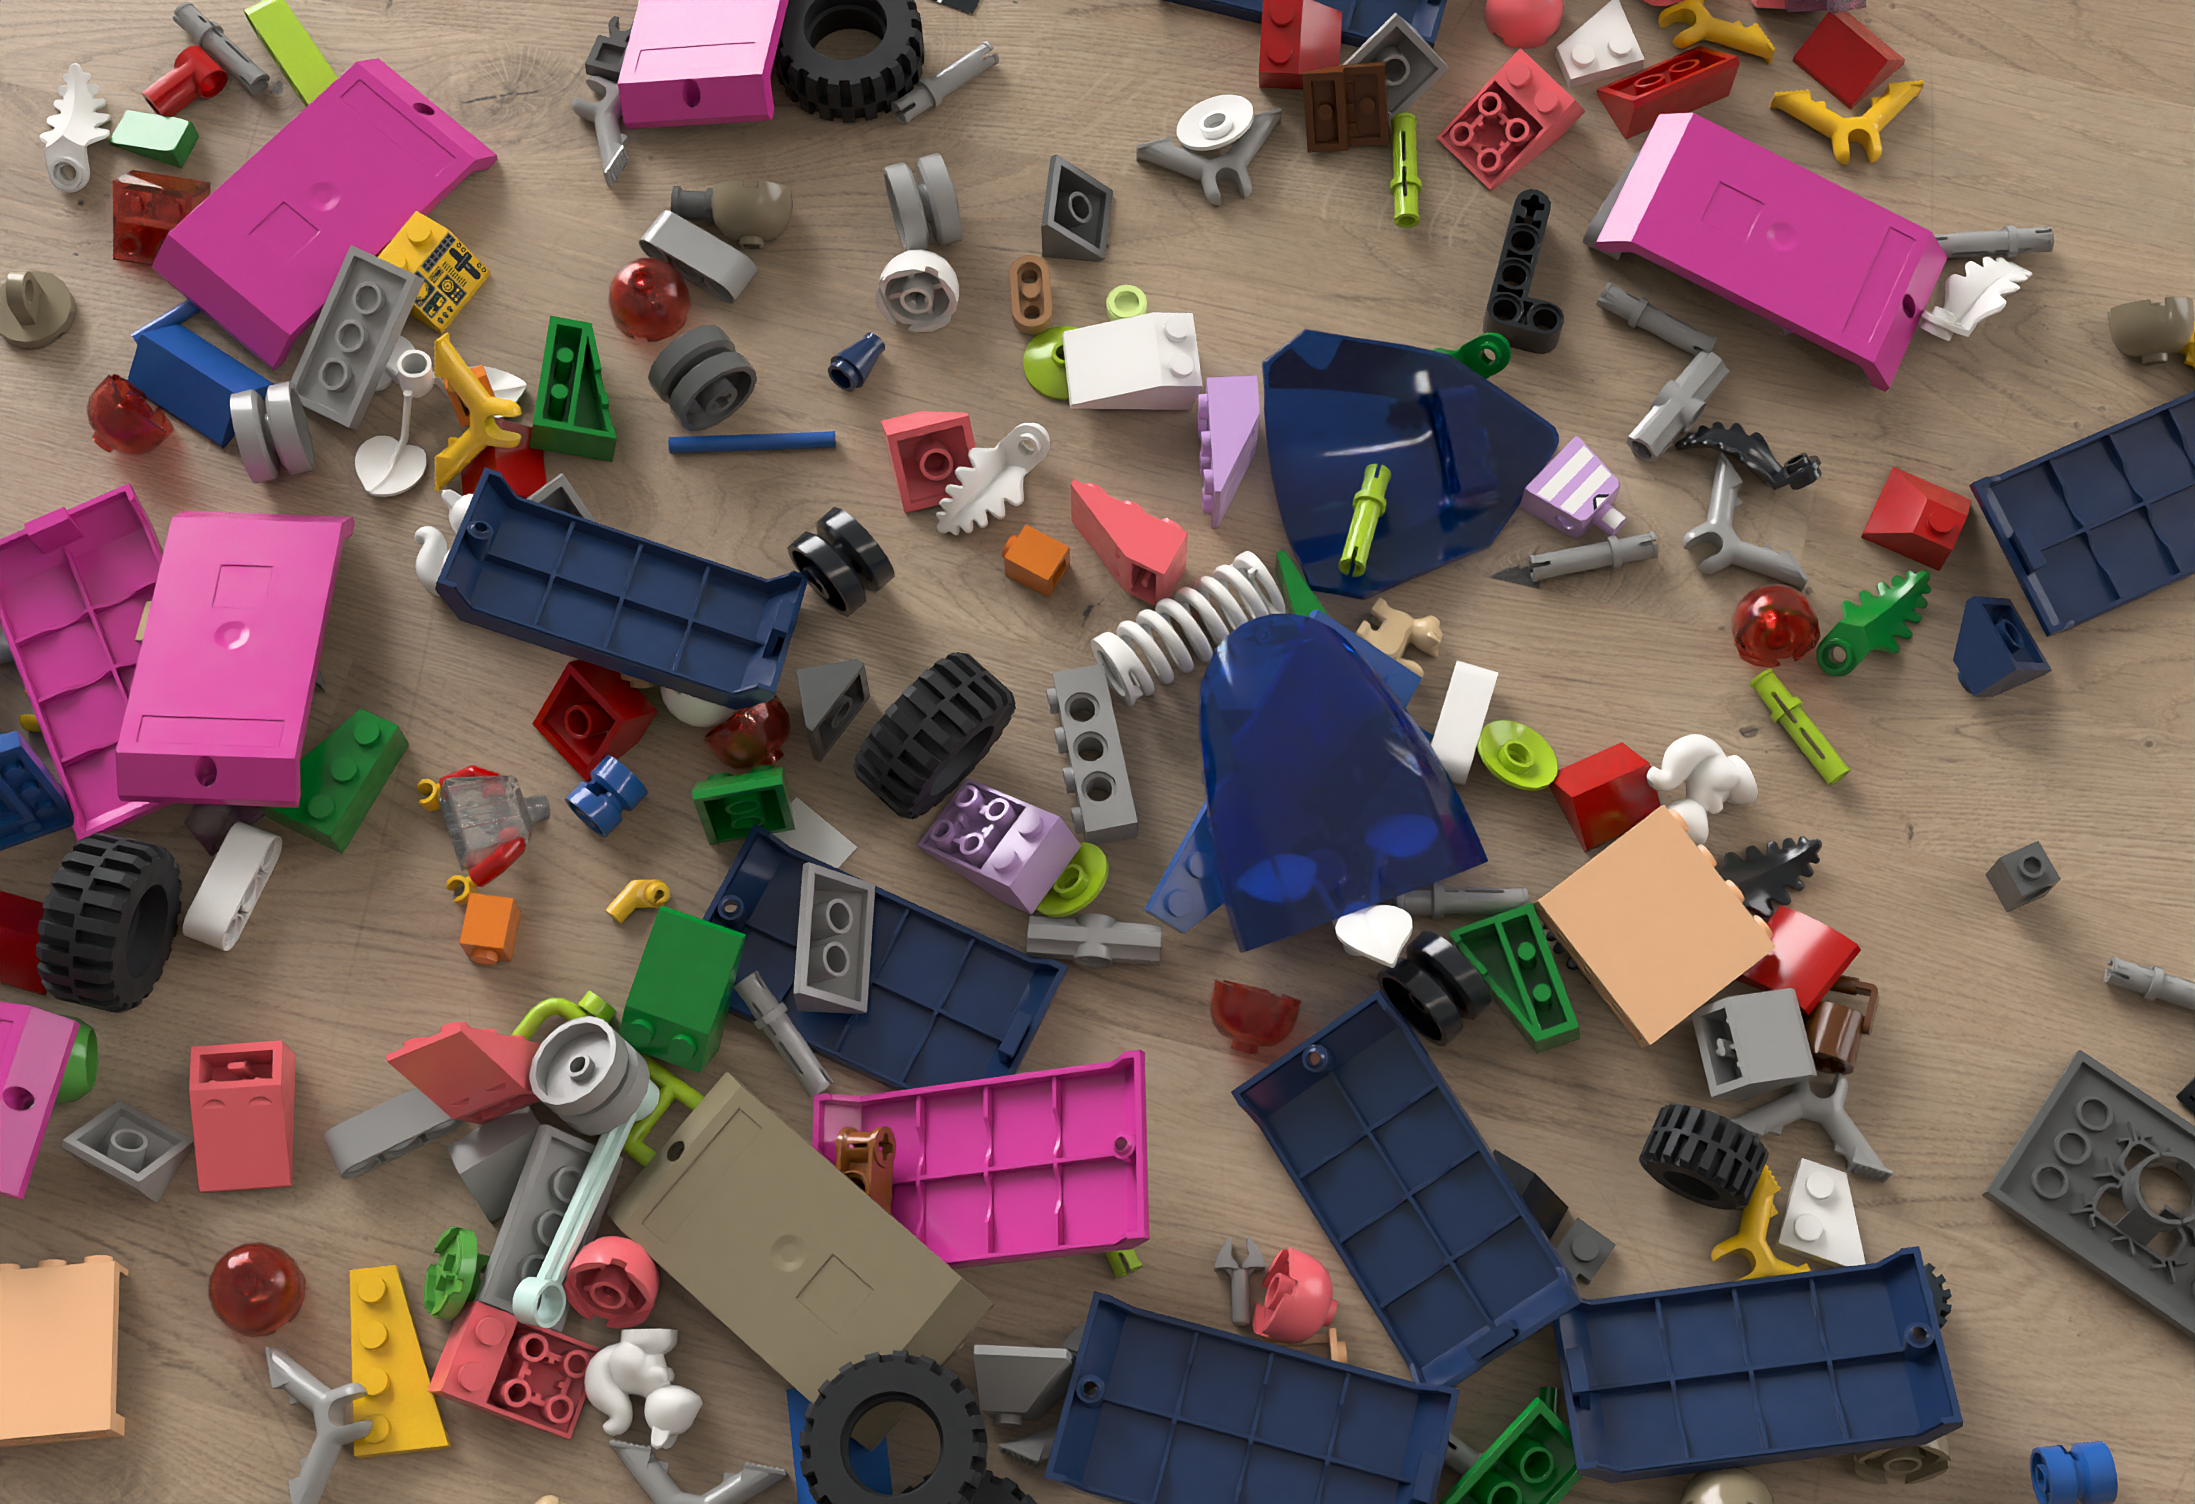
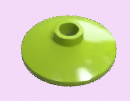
(1043, 367)
(1517, 755)
(1077, 884)

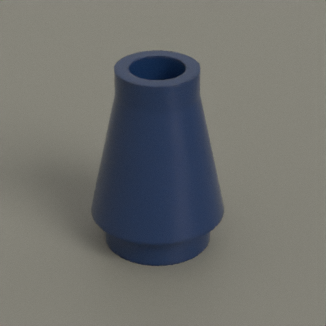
(853, 365)

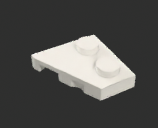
(1600, 48)
(1821, 1217)

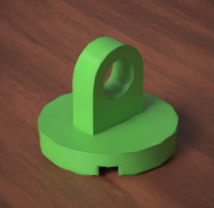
(455, 1275)

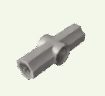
(1677, 406)
(1094, 940)

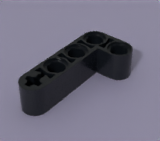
(1519, 267)

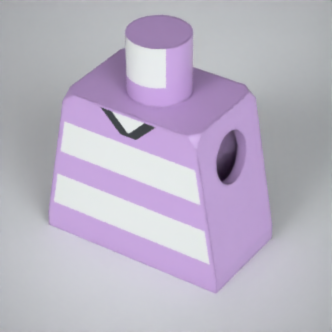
(1575, 493)

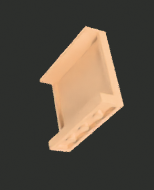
(1654, 925)
(59, 1351)

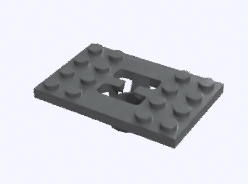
(2077, 1153)

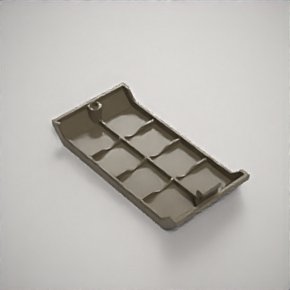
(792, 1251)

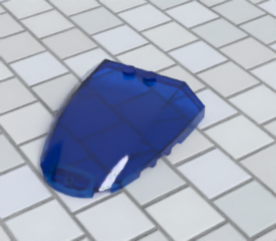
(1318, 783)

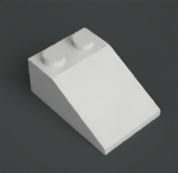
(1134, 363)

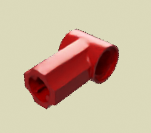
(192, 76)

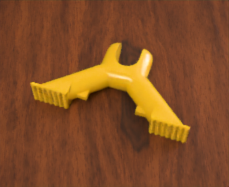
(1715, 30)
(1844, 130)
(482, 408)
(1753, 1231)

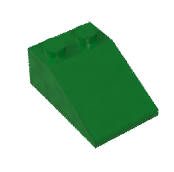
(734, 803)
(682, 990)

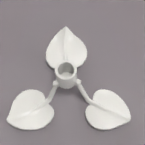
(392, 466)
(1375, 933)

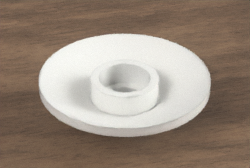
(1215, 122)

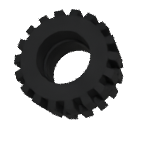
(1703, 1157)

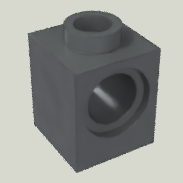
(2022, 876)

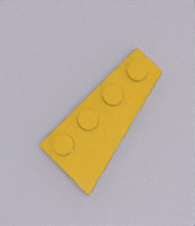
(391, 1368)

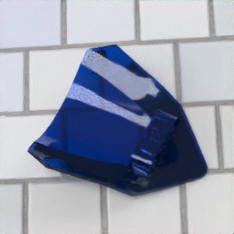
(1444, 432)

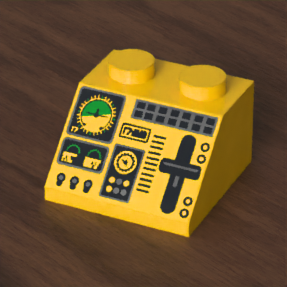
(444, 262)

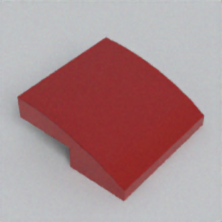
(1805, 958)

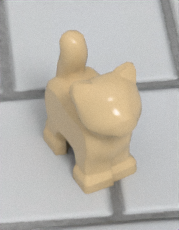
(1398, 631)

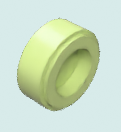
(1125, 302)

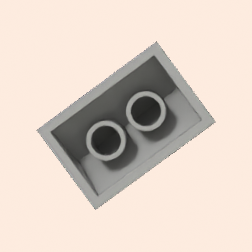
(833, 942)

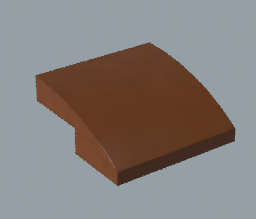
(1346, 106)

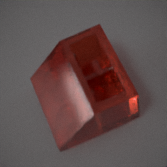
(148, 209)

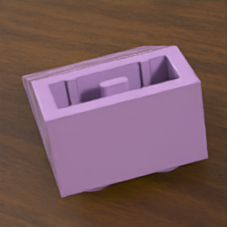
(1228, 438)
(1001, 844)

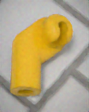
(638, 894)

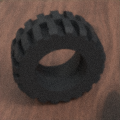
(856, 85)
(934, 735)
(109, 922)
(884, 1380)

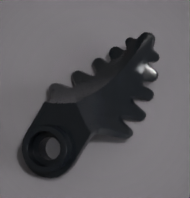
(1755, 455)
(1766, 877)

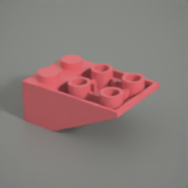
(1510, 121)
(1135, 547)
(470, 1071)
(243, 1115)
(513, 1370)

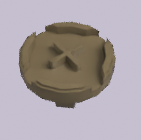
(34, 309)

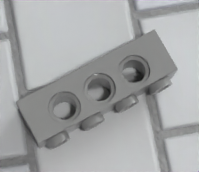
(1088, 691)

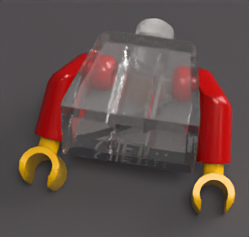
(485, 822)

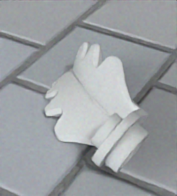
(74, 130)
(1974, 297)
(992, 480)

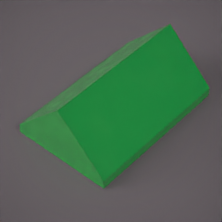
(1524, 1465)

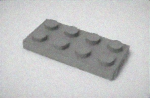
(355, 337)
(535, 1214)

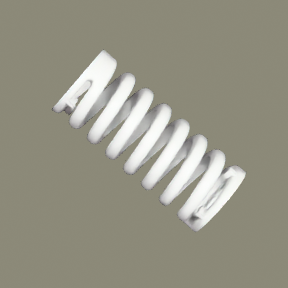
(1118, 652)

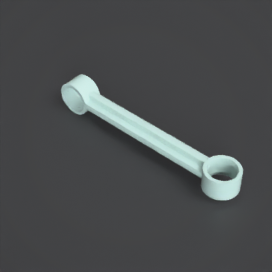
(573, 1226)

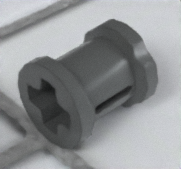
(692, 204)

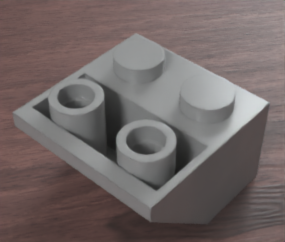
(1753, 1044)

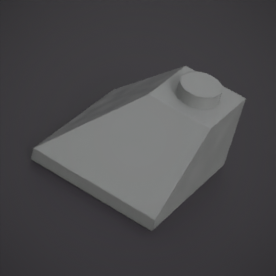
(1020, 1381)

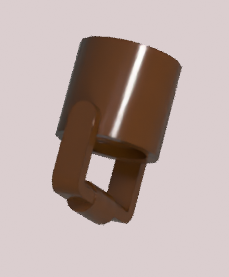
(1837, 1030)

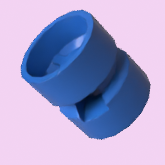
(606, 796)
(2080, 1474)

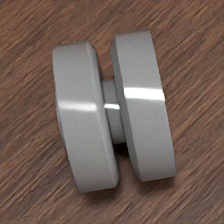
(925, 203)
(272, 432)
(589, 1076)

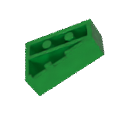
(571, 396)
(343, 779)
(1520, 975)

